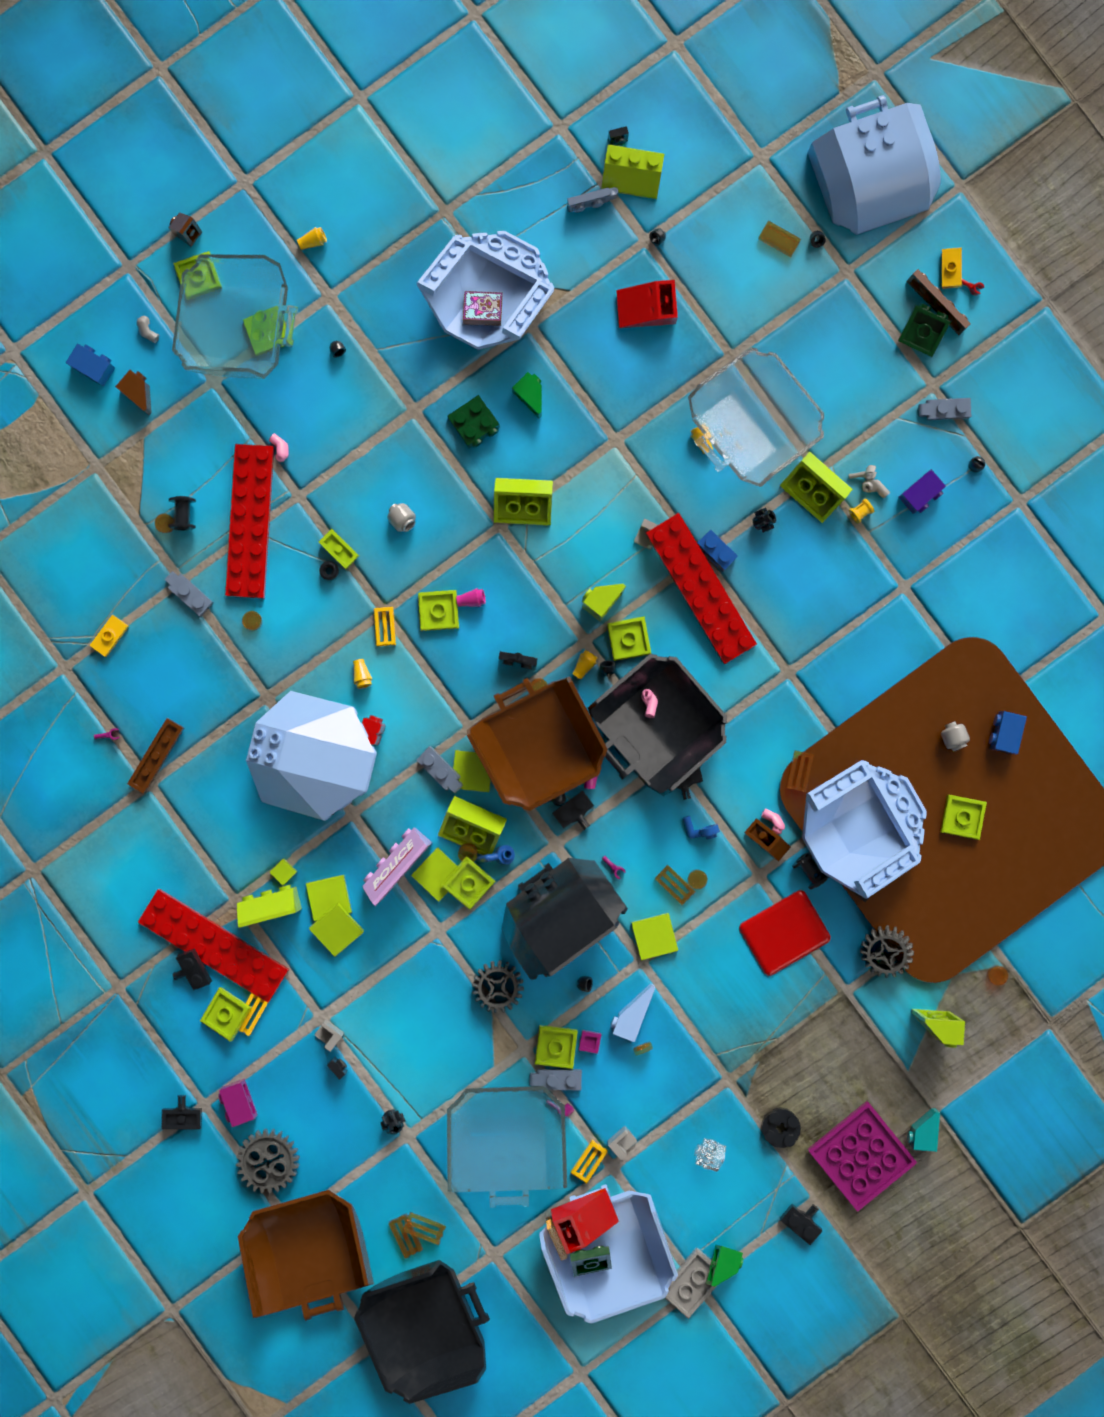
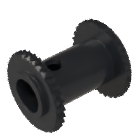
(182, 513)
(810, 867)

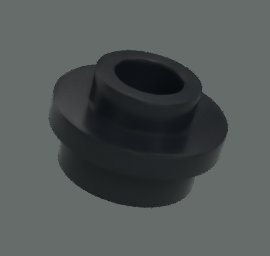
(329, 564)

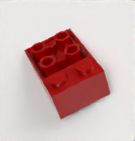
(647, 304)
(584, 1220)

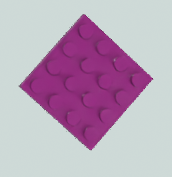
(862, 1156)

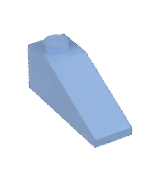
(631, 1016)

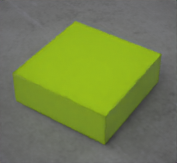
(283, 871)

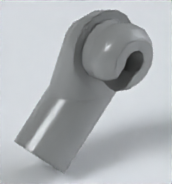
(142, 324)
(875, 486)

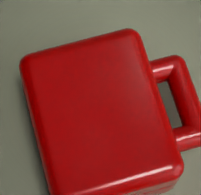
(784, 933)

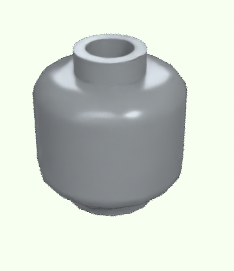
(401, 517)
(955, 736)

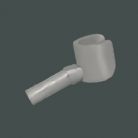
(869, 474)

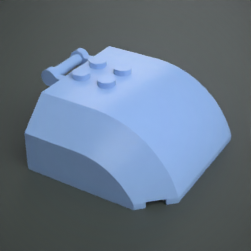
(877, 166)
(639, 1263)

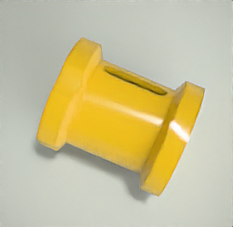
(861, 511)

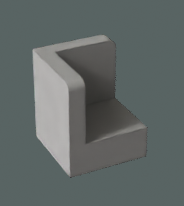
(641, 538)
(329, 1034)
(621, 1142)

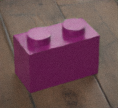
(237, 1103)

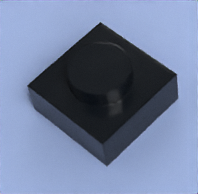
(618, 136)
(338, 1067)

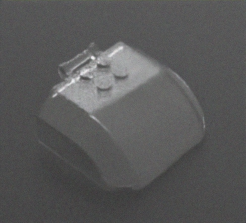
(755, 417)

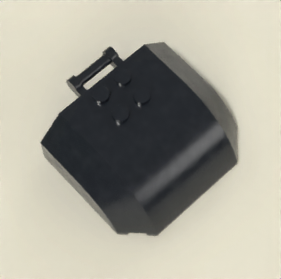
(674, 742)
(560, 915)
(423, 1332)

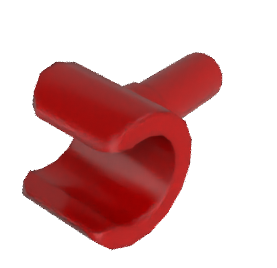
(972, 287)

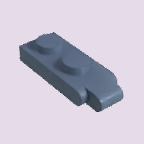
(592, 199)
(946, 409)
(188, 593)
(440, 770)
(557, 1079)

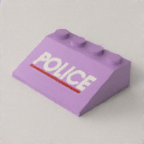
(396, 865)

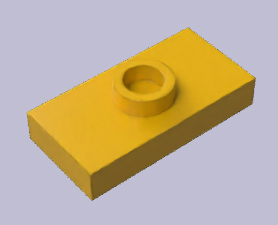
(951, 268)
(109, 635)

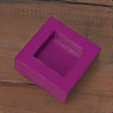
(590, 1041)

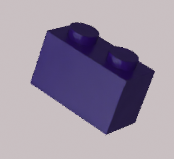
(922, 491)

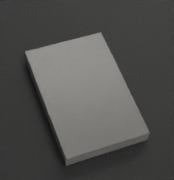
(689, 1287)

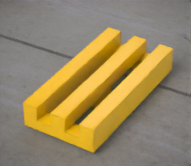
(385, 630)
(248, 1031)
(598, 1147)

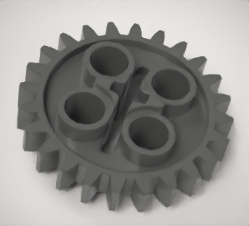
(261, 1145)

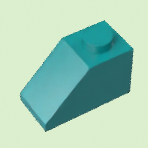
(925, 1132)

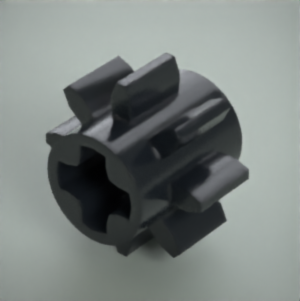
(764, 520)
(392, 1121)

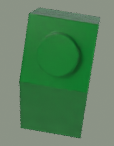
(530, 392)
(723, 1265)

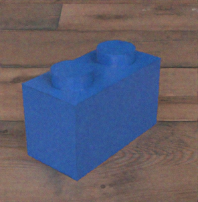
(90, 364)
(716, 550)
(1007, 732)

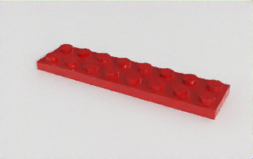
(249, 521)
(701, 588)
(214, 945)

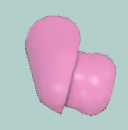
(282, 448)
(650, 701)
(775, 819)

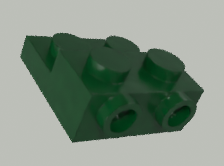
(924, 329)
(474, 422)
(590, 1261)

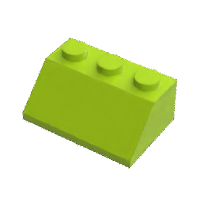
(632, 171)
(816, 487)
(523, 501)
(601, 599)
(472, 825)
(268, 905)
(942, 1025)

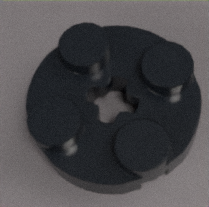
(787, 1137)

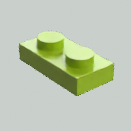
(339, 549)

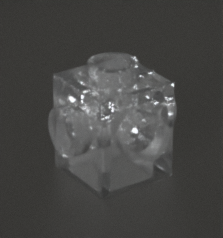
(710, 1154)

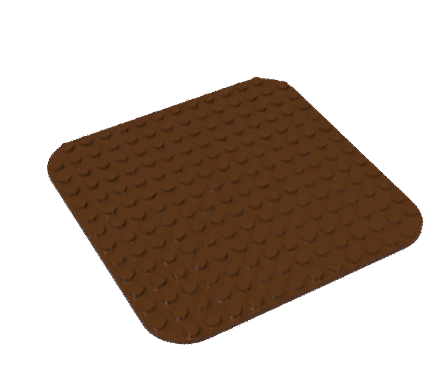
(1038, 822)

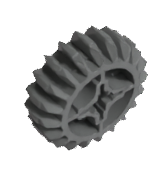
(894, 950)
(504, 992)

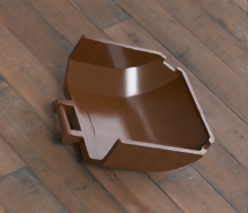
(538, 743)
(303, 1254)

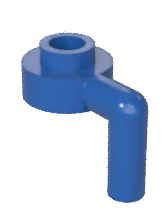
(708, 831)
(498, 856)

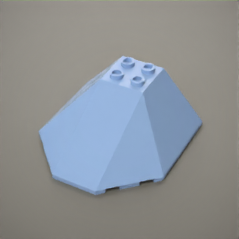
(487, 265)
(310, 756)
(864, 827)

